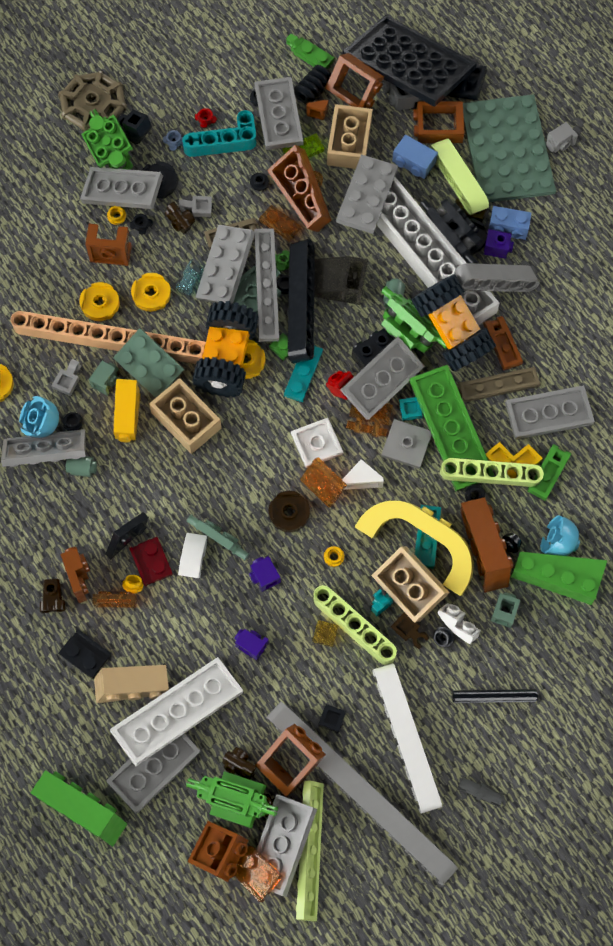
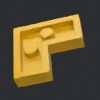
(524, 456)

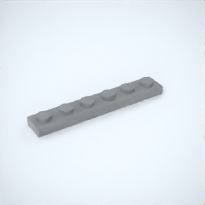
(266, 285)

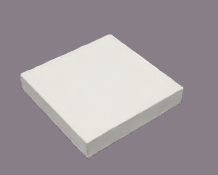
(317, 441)

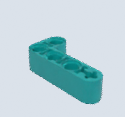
(219, 138)

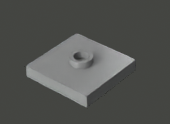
(406, 444)

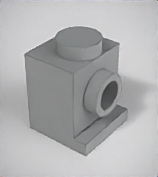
(561, 138)

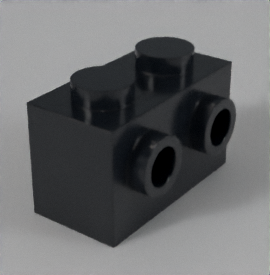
(366, 351)

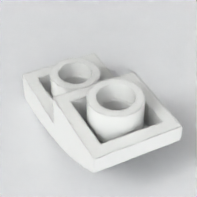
(192, 555)
(453, 618)

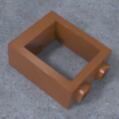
(338, 75)
(434, 136)
(277, 773)

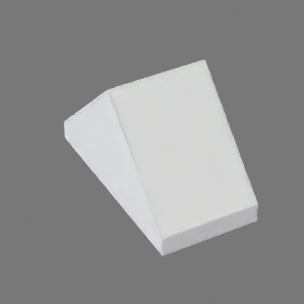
(363, 477)

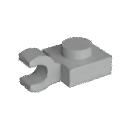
(200, 206)
(67, 380)

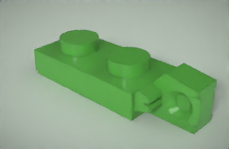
(309, 52)

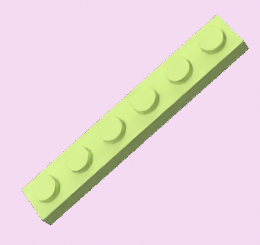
(310, 859)

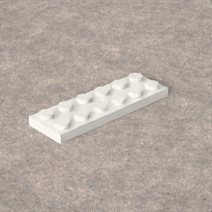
(176, 711)

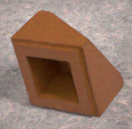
(318, 109)

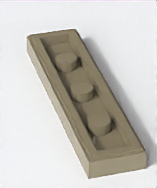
(498, 384)

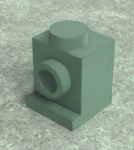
(104, 377)
(503, 618)

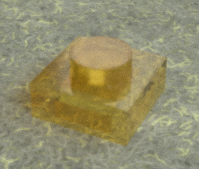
(325, 633)

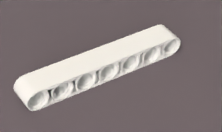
(407, 737)

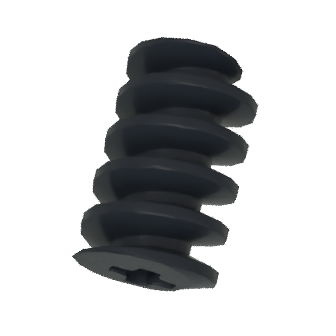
(312, 84)

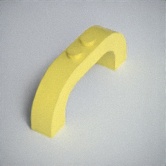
(440, 530)

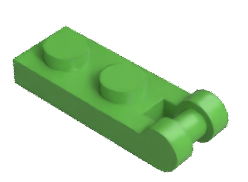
(552, 470)

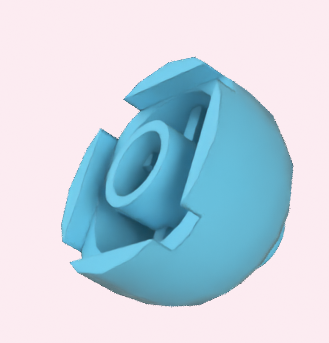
(39, 417)
(562, 536)

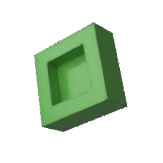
(280, 347)

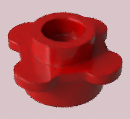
(205, 113)

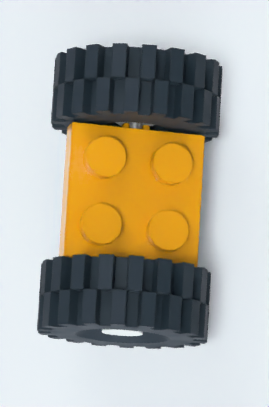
(454, 322)
(225, 348)

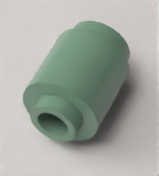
(395, 286)
(81, 467)

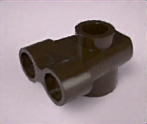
(180, 220)
(52, 600)
(237, 763)

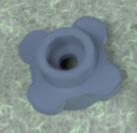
(174, 134)

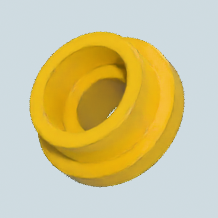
(116, 210)
(334, 550)
(133, 584)

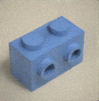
(414, 157)
(510, 221)

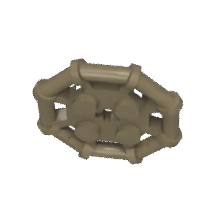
(84, 92)

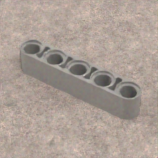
(496, 277)

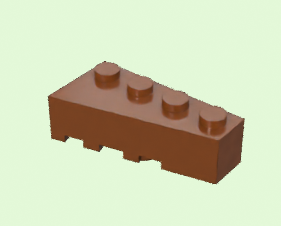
(300, 187)
(487, 544)

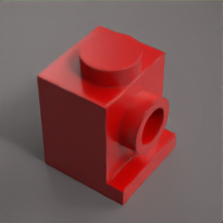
(337, 381)

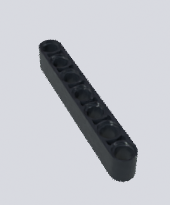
(301, 301)

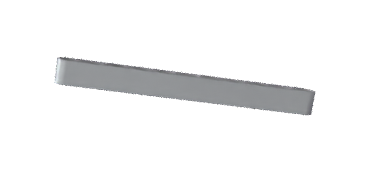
(371, 801)

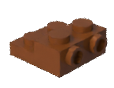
(76, 569)
(218, 851)

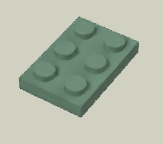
(148, 363)

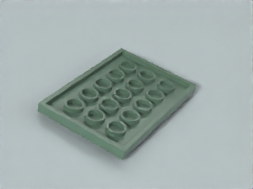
(508, 148)

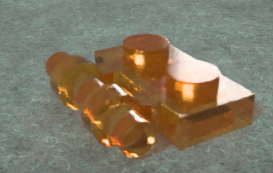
(382, 416)

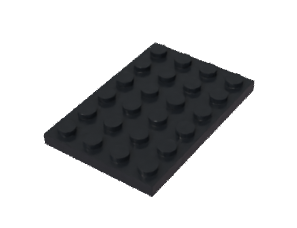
(411, 60)

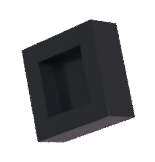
(332, 718)

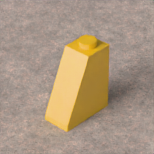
(126, 410)

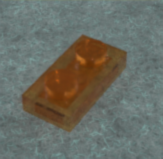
(280, 223)
(122, 600)

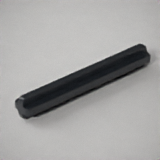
(488, 696)

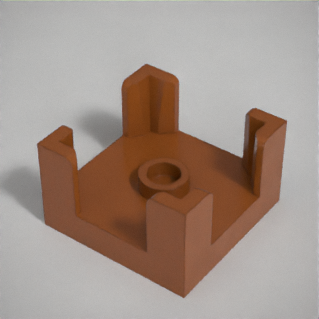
(107, 250)

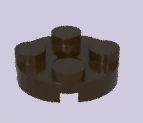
(297, 503)

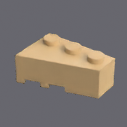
(130, 683)

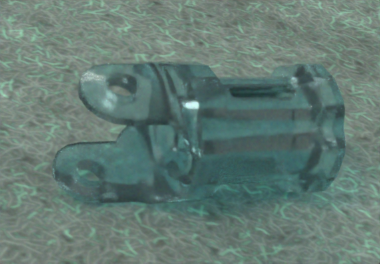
(189, 279)

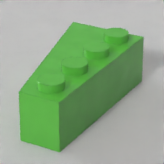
(561, 574)
(78, 807)

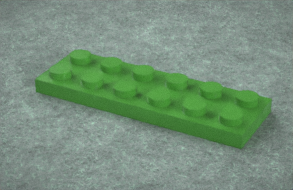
(448, 420)

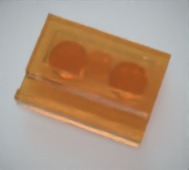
(323, 482)
(257, 874)

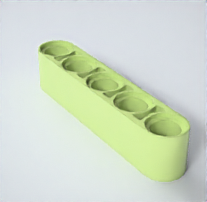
(460, 177)
(501, 472)
(349, 616)

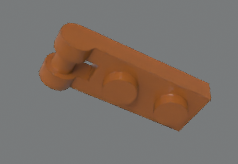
(505, 346)

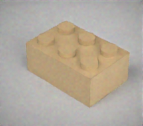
(349, 136)
(185, 416)
(410, 584)

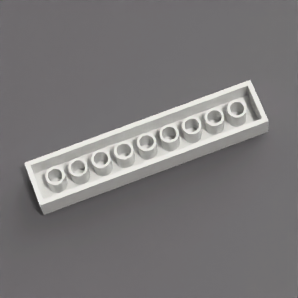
(427, 248)

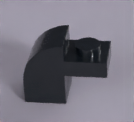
(135, 125)

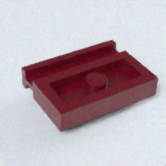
(151, 561)

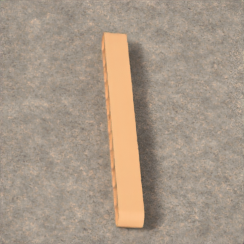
(109, 333)

